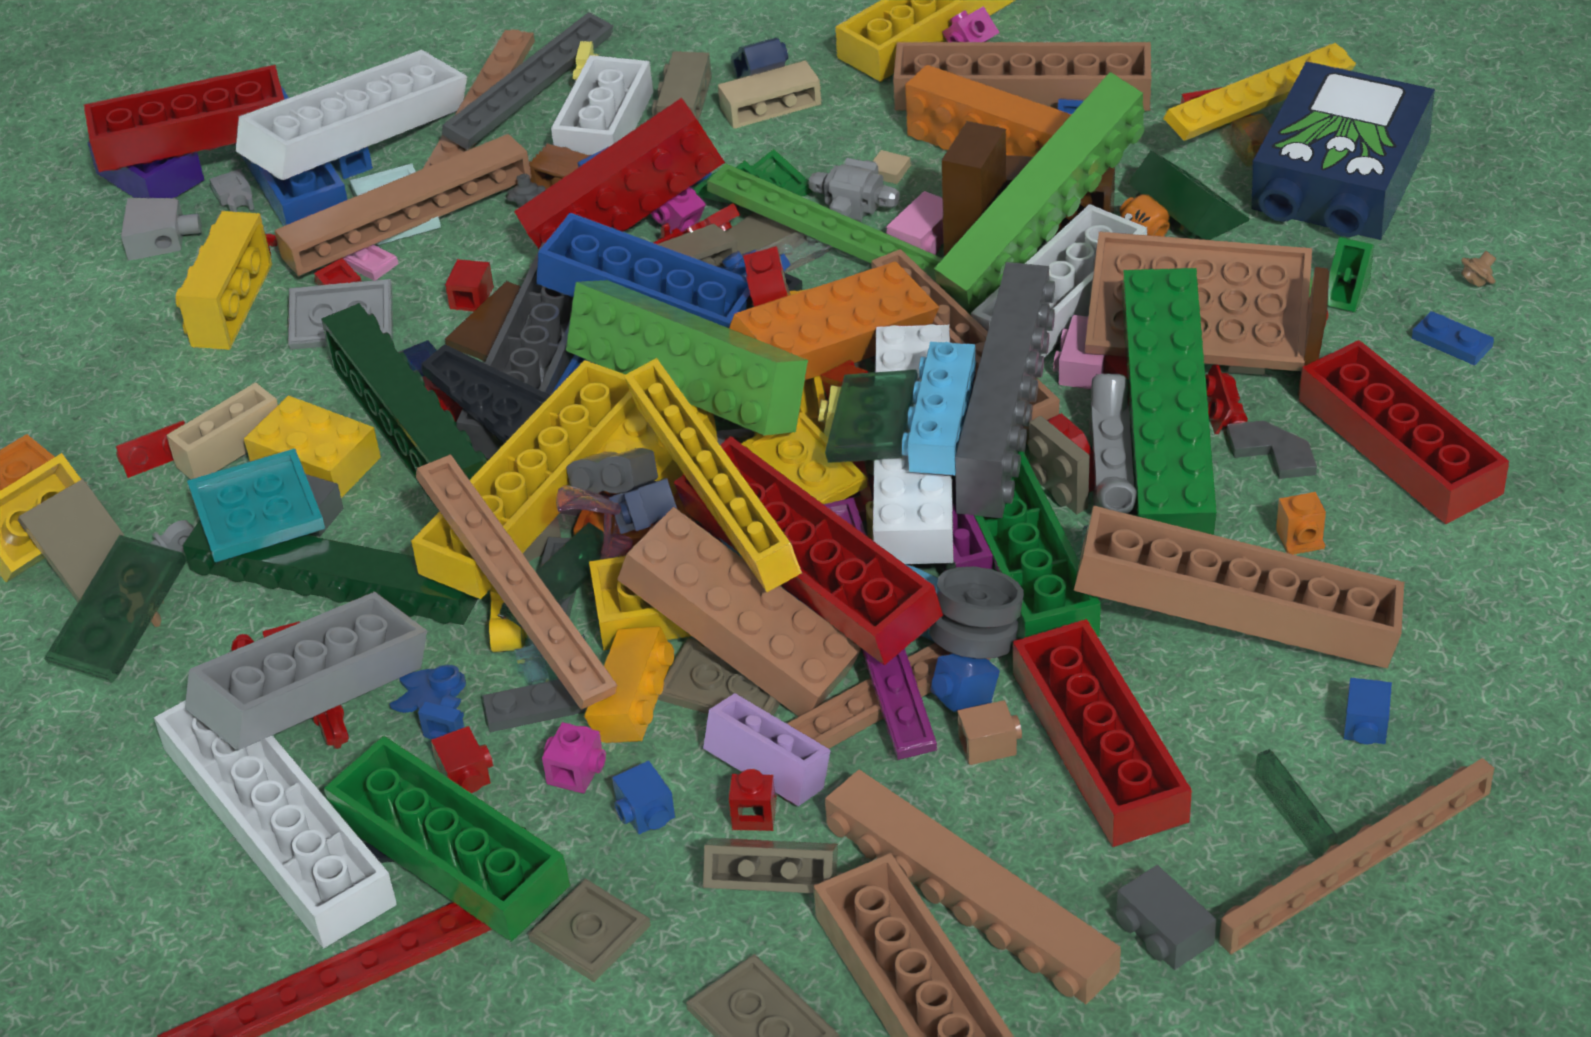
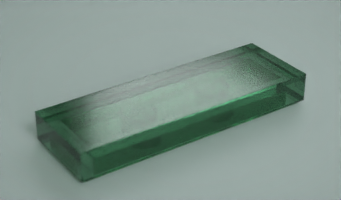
(1294, 804)

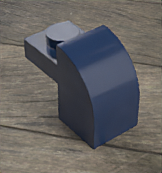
(643, 505)

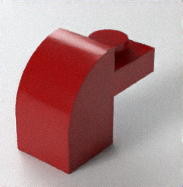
(765, 276)

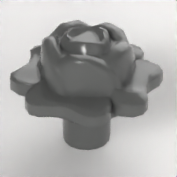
(524, 190)

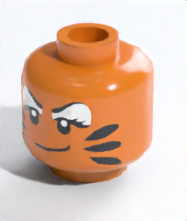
(1148, 213)

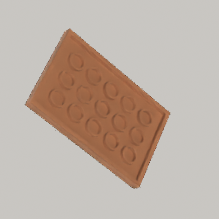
(1248, 296)

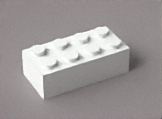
(603, 104)

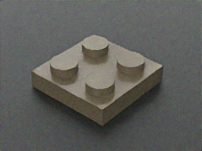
(1059, 465)

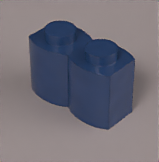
(759, 57)

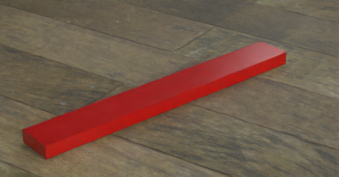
(337, 976)

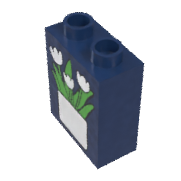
(1342, 150)

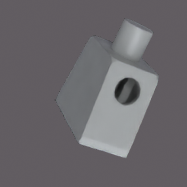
(156, 227)

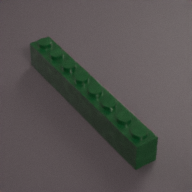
(335, 572)

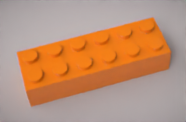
(943, 102)
(839, 317)

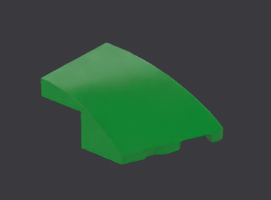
(770, 168)

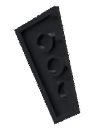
(484, 392)

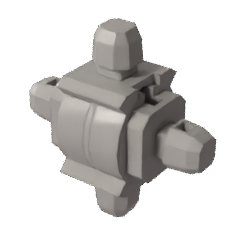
(854, 189)

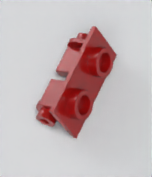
(1223, 399)
(146, 451)

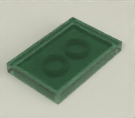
(871, 416)

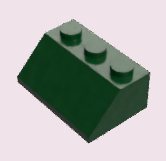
(1186, 198)

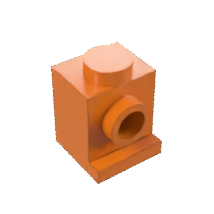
(1301, 523)

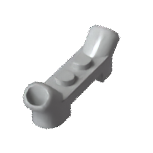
(1111, 443)

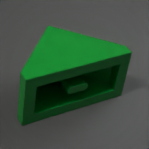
(1350, 274)

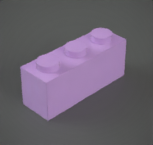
(759, 741)

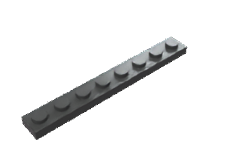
(524, 81)

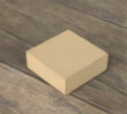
(892, 166)

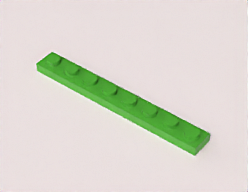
(813, 218)

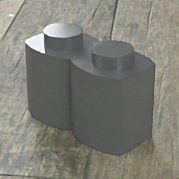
(614, 471)

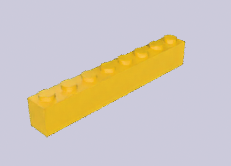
(713, 475)

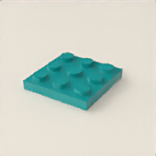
(255, 505)

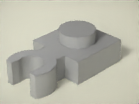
(232, 190)

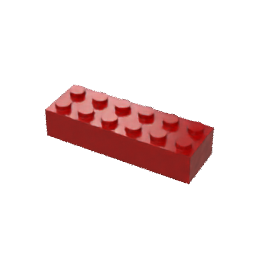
(177, 118)
(628, 176)
(1403, 431)
(1101, 733)

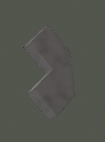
(1289, 452)

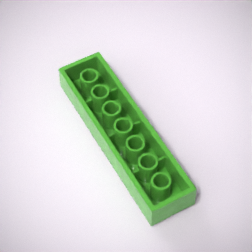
(1044, 192)
(708, 362)

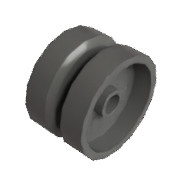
(977, 611)

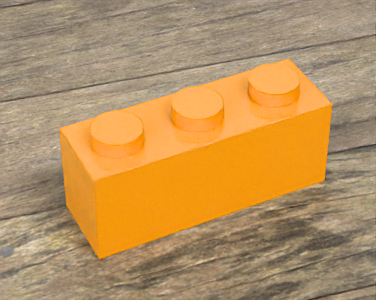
(638, 666)

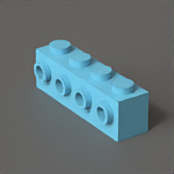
(940, 407)

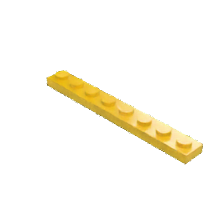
(1248, 94)

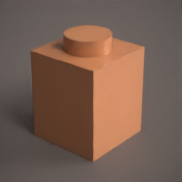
(988, 732)

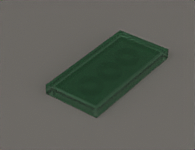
(116, 609)

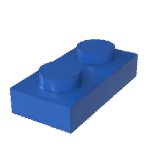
(1453, 338)

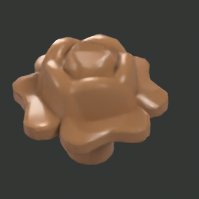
(1478, 270)

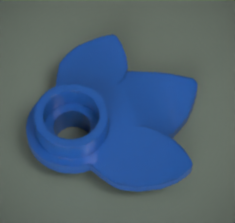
(429, 686)

